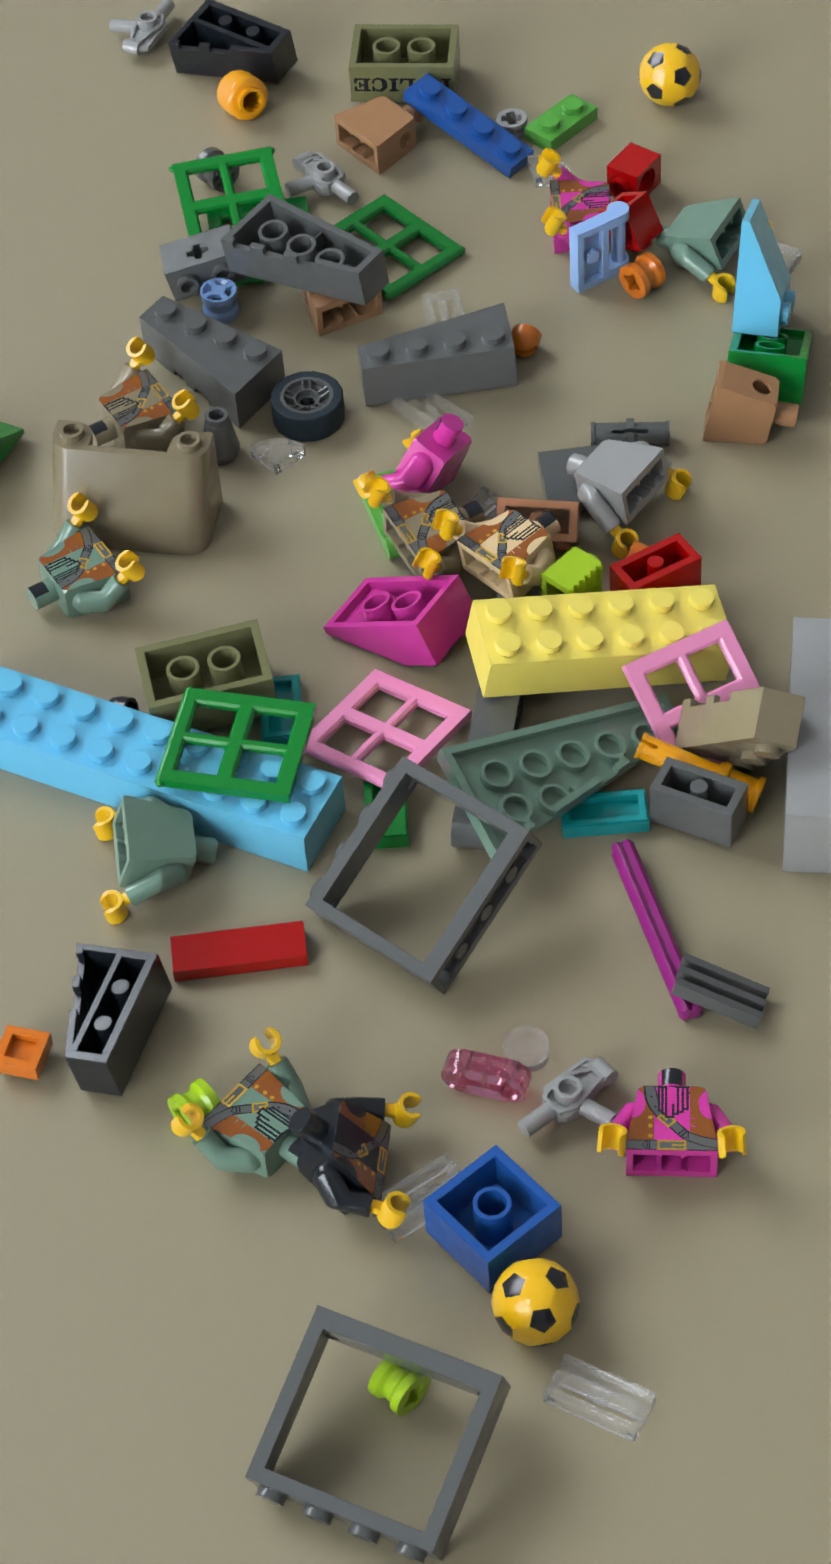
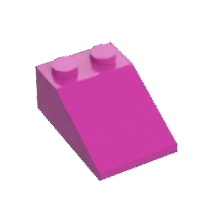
(404, 617)

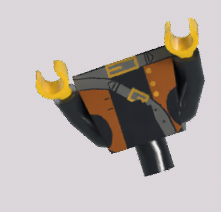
(347, 1152)

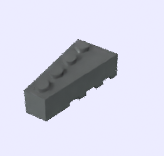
(304, 253)
(213, 358)

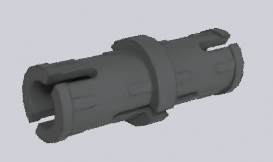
(652, 432)

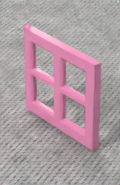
(636, 672)
(347, 712)

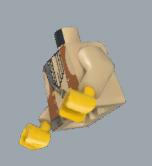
(502, 551)

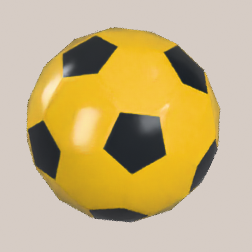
(669, 74)
(535, 1301)

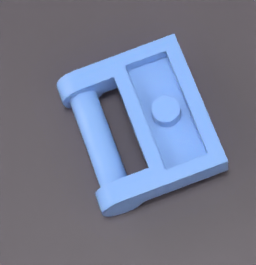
(590, 247)

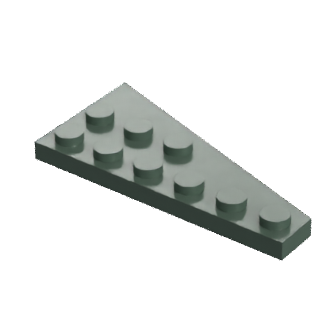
(547, 766)

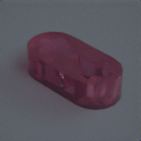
(486, 1075)

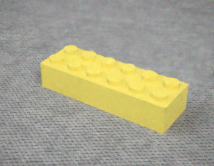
(588, 638)

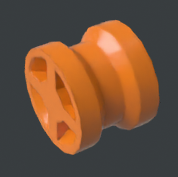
(642, 275)

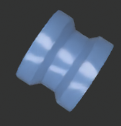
(220, 299)

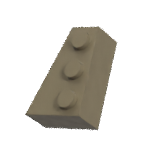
(744, 730)

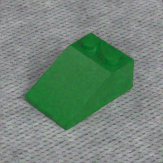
(779, 357)

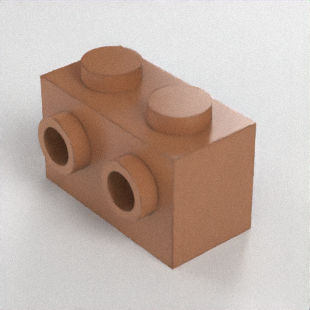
(566, 513)

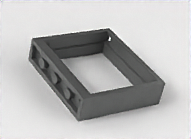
(476, 910)
(366, 1524)

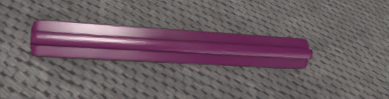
(652, 921)

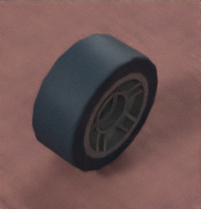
(307, 406)

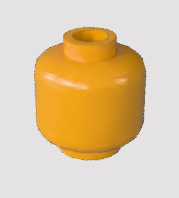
(242, 95)

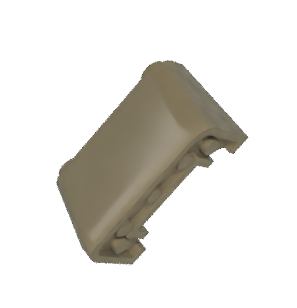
(141, 496)

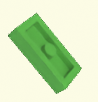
(561, 122)

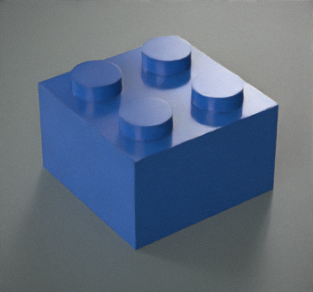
(492, 1217)

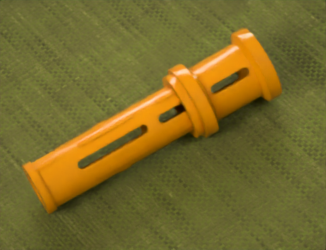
(655, 752)

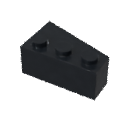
(230, 40)
(112, 1014)

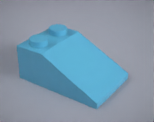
(762, 280)

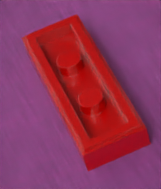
(238, 951)

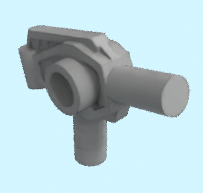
(145, 30)
(322, 176)
(572, 1096)

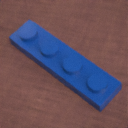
(468, 125)

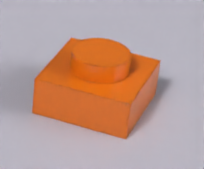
(24, 1051)

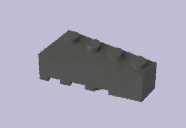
(442, 357)

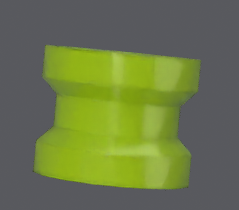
(199, 1093)
(399, 1386)

